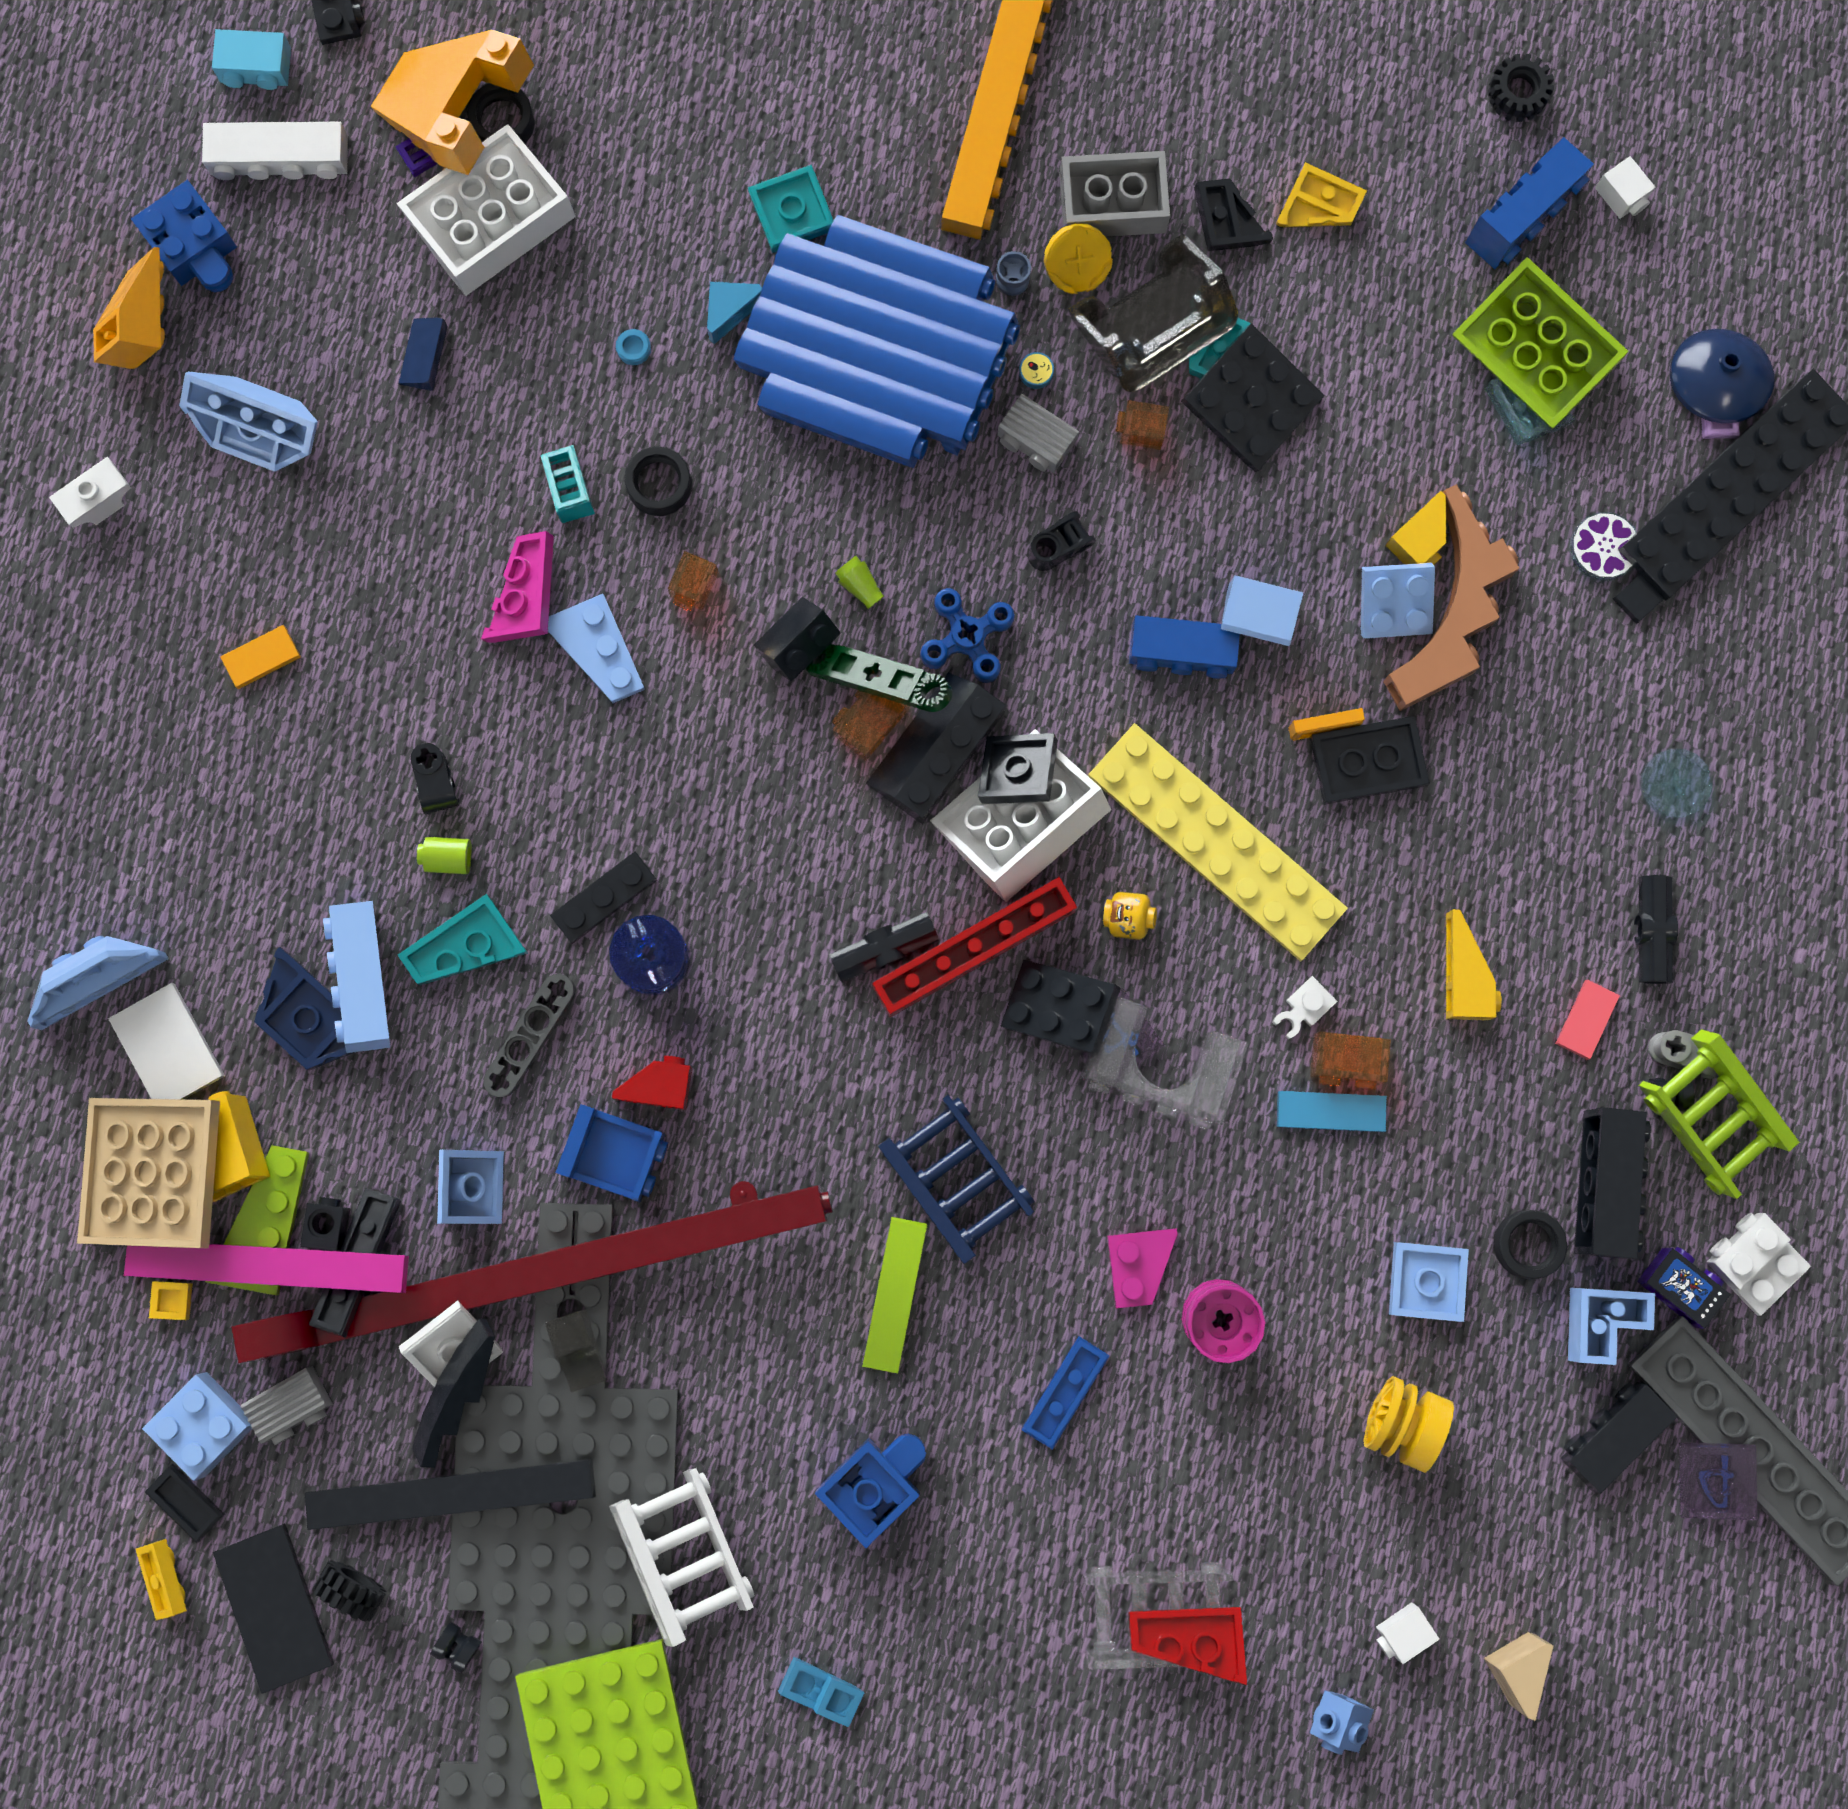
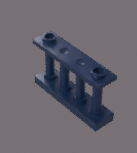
(943, 1211)

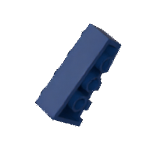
(1528, 203)

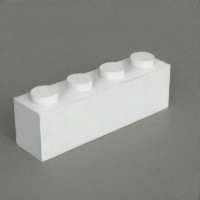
(275, 149)

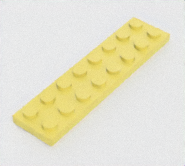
(1217, 842)

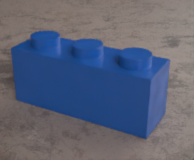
(1183, 646)

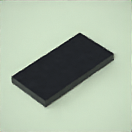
(273, 1608)

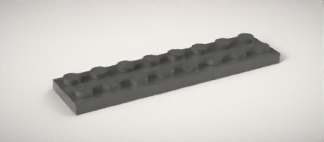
(1725, 1410)

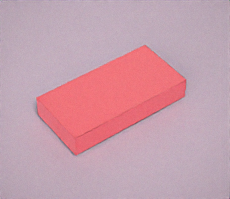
(1587, 1019)

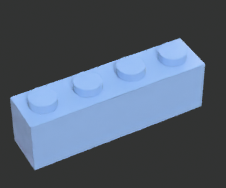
(358, 977)

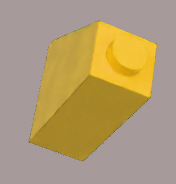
(238, 1150)

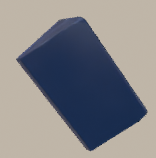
(423, 353)

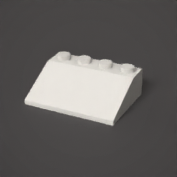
(491, 215)
(1019, 840)

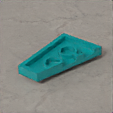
(463, 943)

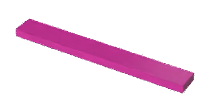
(271, 1266)

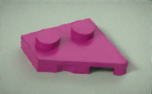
(1138, 1265)

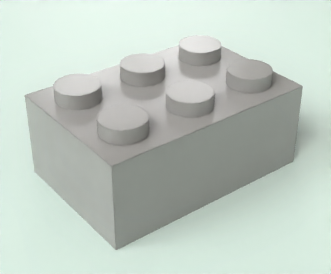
(1116, 192)

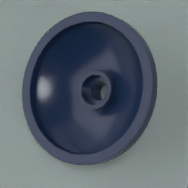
(1713, 387)

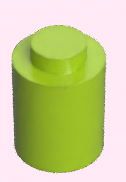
(445, 855)

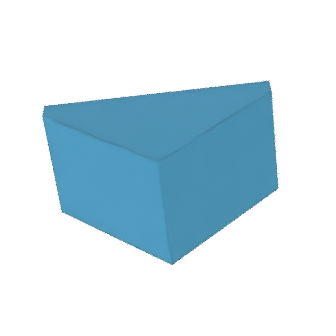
(729, 306)

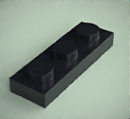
(603, 897)

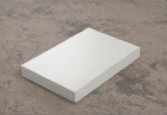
(166, 1045)

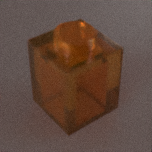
(1142, 424)
(692, 582)

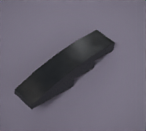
(458, 1383)

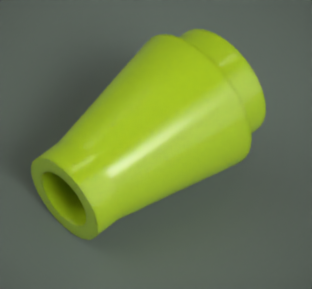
(859, 582)

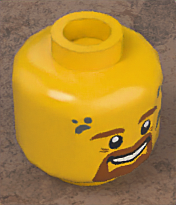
(1129, 915)

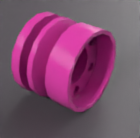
(1243, 1327)

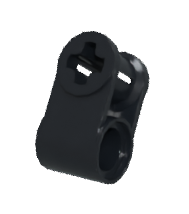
(1066, 540)
(433, 784)

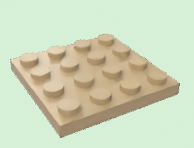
(149, 1172)

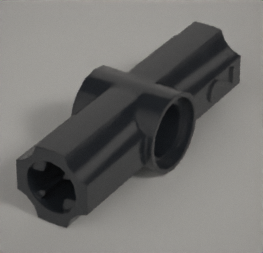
(1656, 929)
(884, 947)

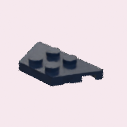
(300, 1014)

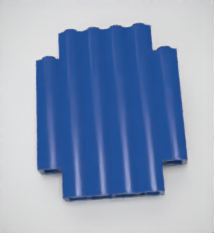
(877, 341)

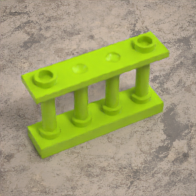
(1752, 1106)

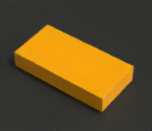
(260, 657)
(1306, 727)

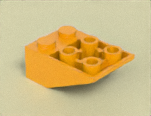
(131, 322)

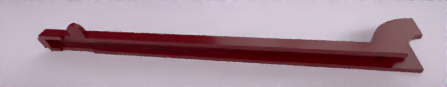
(741, 1222)

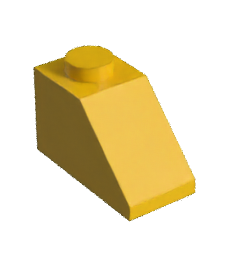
(1422, 535)

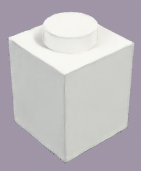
(1625, 188)
(1406, 1634)

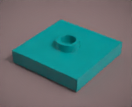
(791, 206)

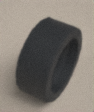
(491, 93)
(662, 455)
(1553, 1229)

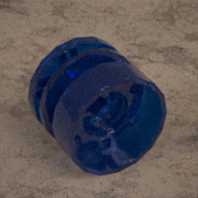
(670, 958)

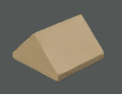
(1522, 1671)

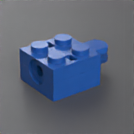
(188, 238)
(873, 1486)

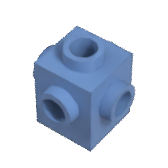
(1341, 1722)

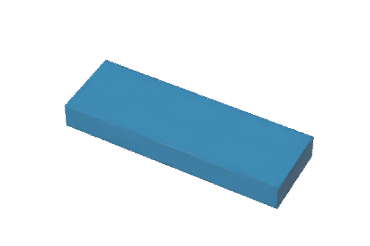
(1331, 1111)

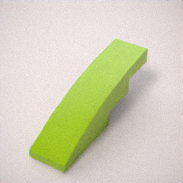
(894, 1295)

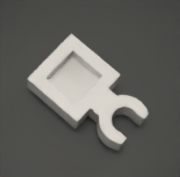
(1308, 1004)

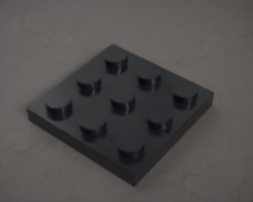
(1252, 398)

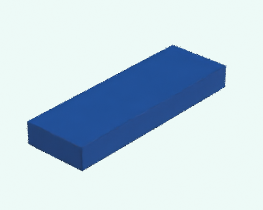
(1065, 1392)

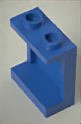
(612, 1153)

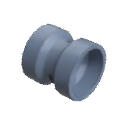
(1013, 266)

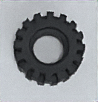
(1526, 70)
(349, 1591)

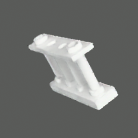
(645, 1552)

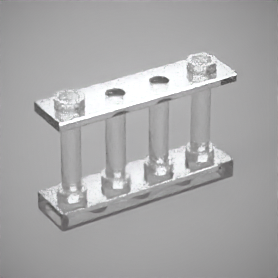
(1104, 1651)

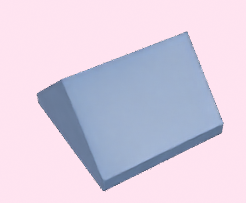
(1261, 610)
(470, 1187)

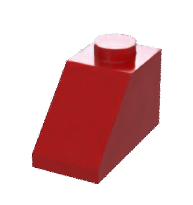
(658, 1084)

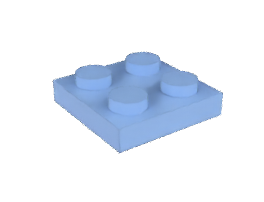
(1397, 600)
(1428, 1281)

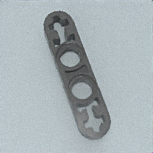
(524, 1032)

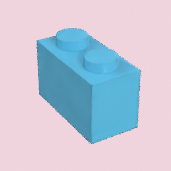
(251, 58)

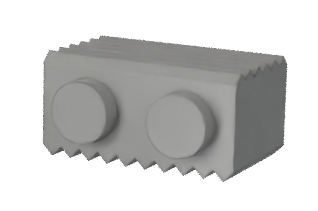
(1037, 434)
(287, 1405)

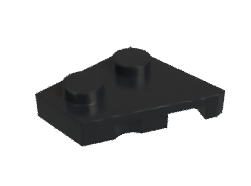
(1227, 217)

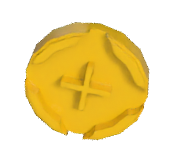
(1078, 258)

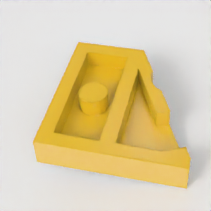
(1320, 200)

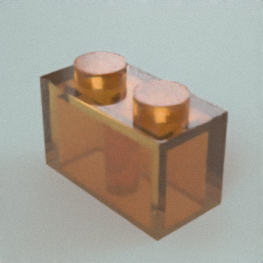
(867, 722)
(1350, 1059)

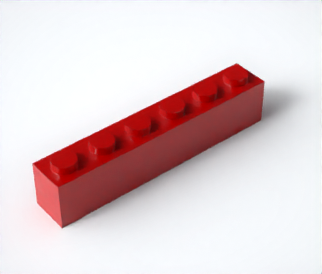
(974, 947)

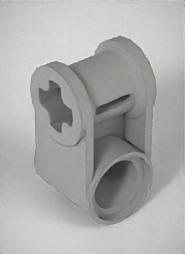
(1683, 1054)

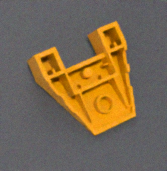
(436, 84)

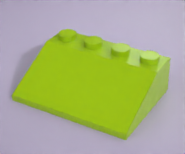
(1540, 343)

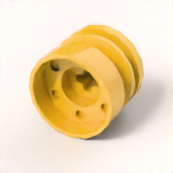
(1416, 1427)

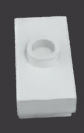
(92, 495)

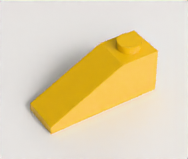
(1469, 981)

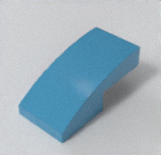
(821, 1692)

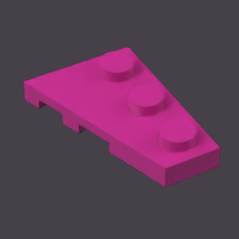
(526, 594)

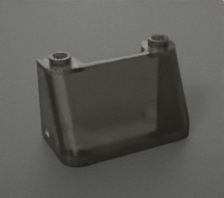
(1161, 319)

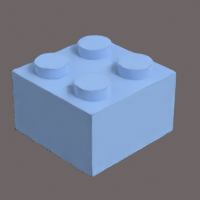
(199, 1426)

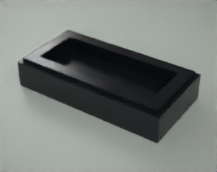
(184, 1503)

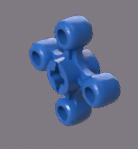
(953, 642)

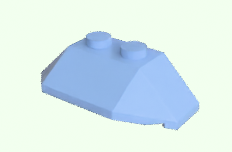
(248, 419)
(88, 976)

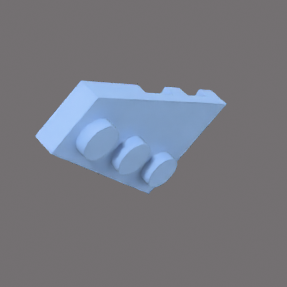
(597, 646)

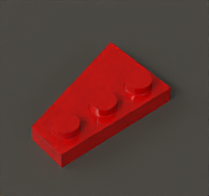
(1193, 1638)

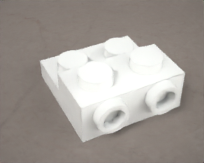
(1757, 1262)

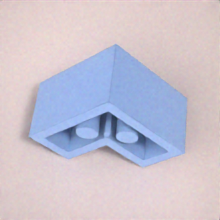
(1595, 1320)

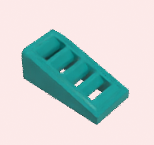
(574, 504)

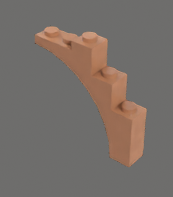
(1469, 611)

